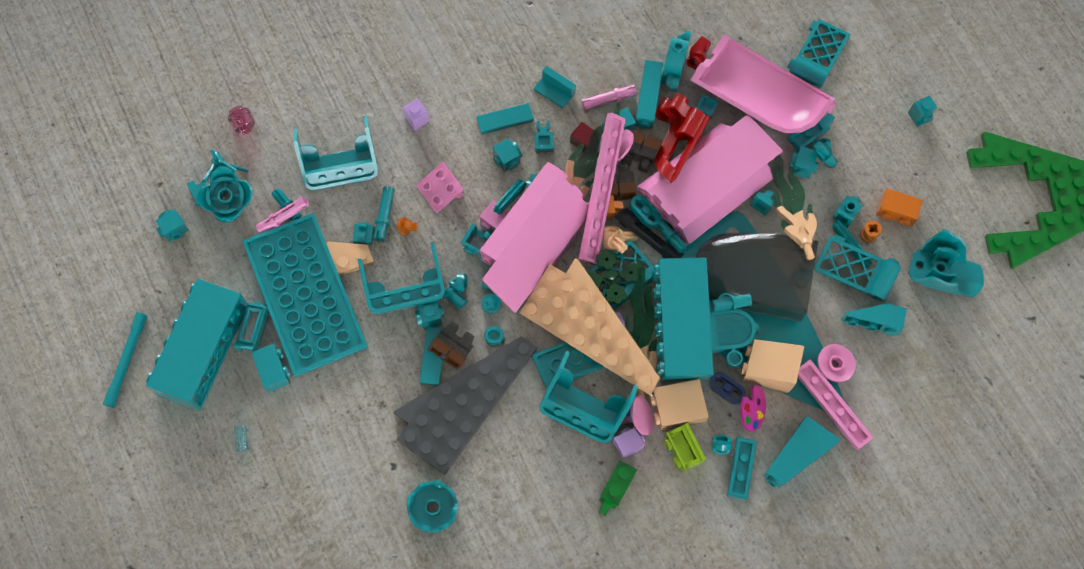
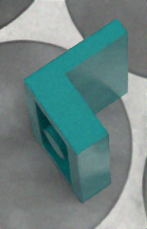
(555, 87)

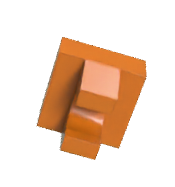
(613, 208)

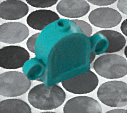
(675, 60)
(731, 332)

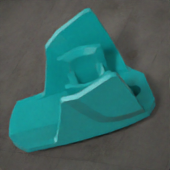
(946, 266)

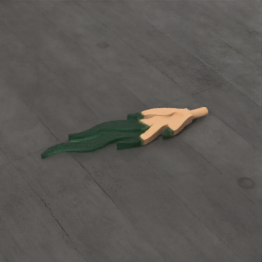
(586, 165)
(791, 211)
(643, 322)

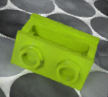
(684, 448)

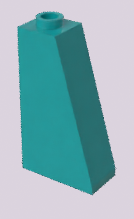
(801, 450)

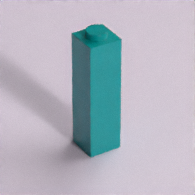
(649, 94)

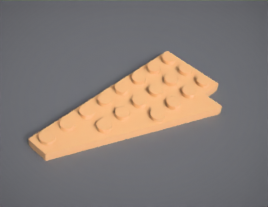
(582, 317)

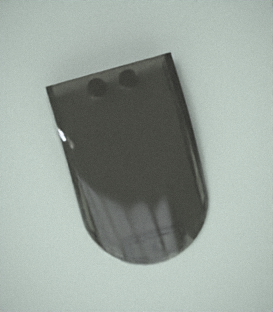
(765, 267)

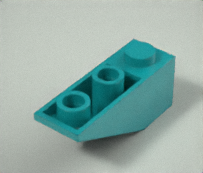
(883, 317)

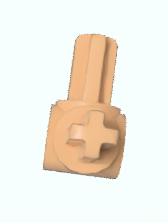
(615, 238)

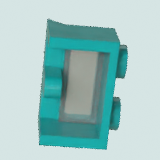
(474, 240)

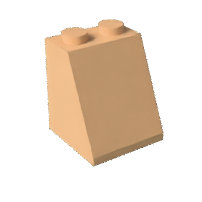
(772, 364)

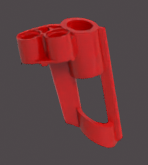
(686, 124)

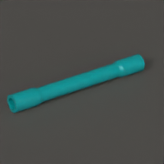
(114, 389)

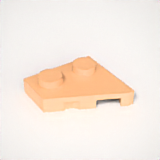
(346, 256)

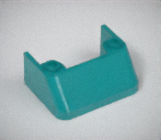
(338, 167)
(383, 301)
(582, 411)

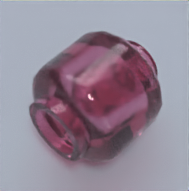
(241, 120)

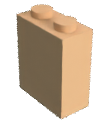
(679, 404)

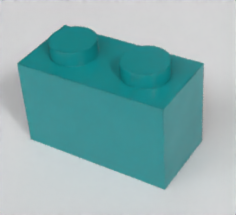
(270, 367)

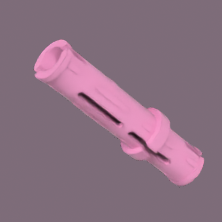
(609, 97)
(285, 213)

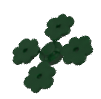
(612, 277)

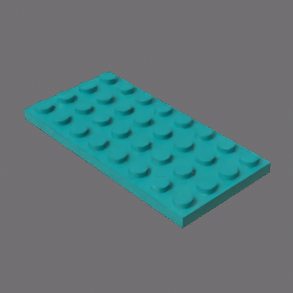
(304, 295)

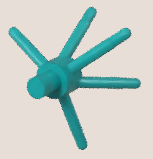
(217, 161)

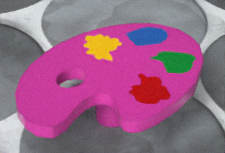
(751, 412)

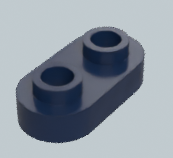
(727, 388)

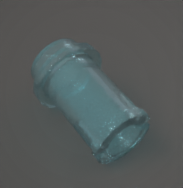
(241, 438)

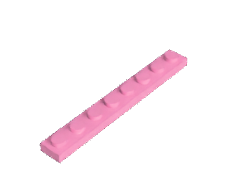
(602, 188)

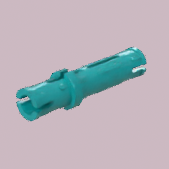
(382, 221)

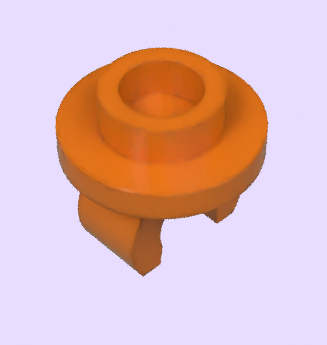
(404, 226)

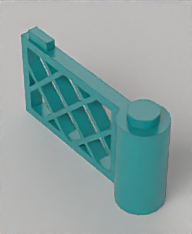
(811, 69)
(881, 279)

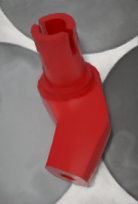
(698, 53)

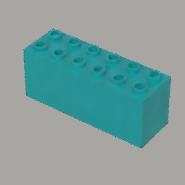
(682, 319)
(197, 344)

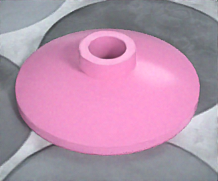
(841, 357)

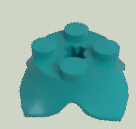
(223, 181)

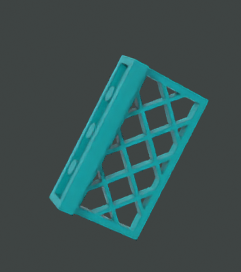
(628, 286)

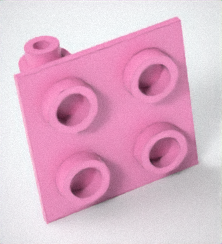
(440, 187)

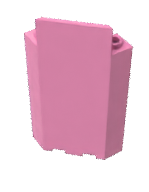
(715, 179)
(533, 236)

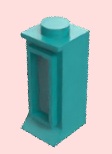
(252, 327)

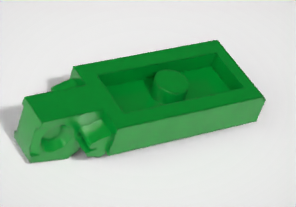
(616, 487)

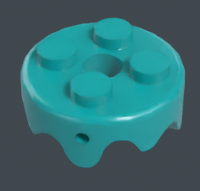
(430, 492)

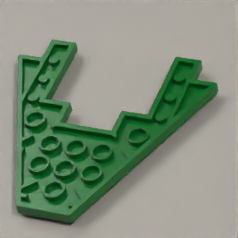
(1065, 187)

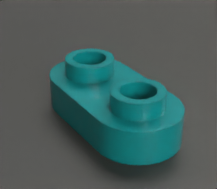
(645, 212)

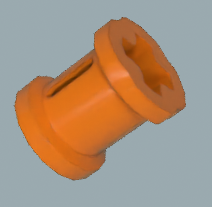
(872, 226)

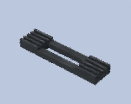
(629, 220)

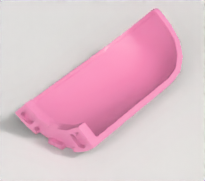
(762, 88)

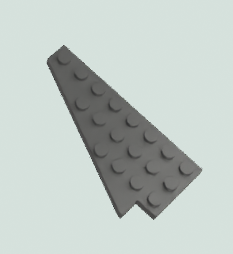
(452, 412)

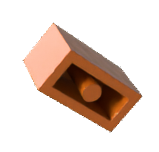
(899, 207)

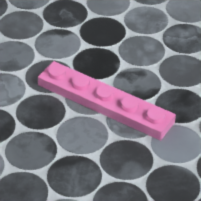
(834, 405)

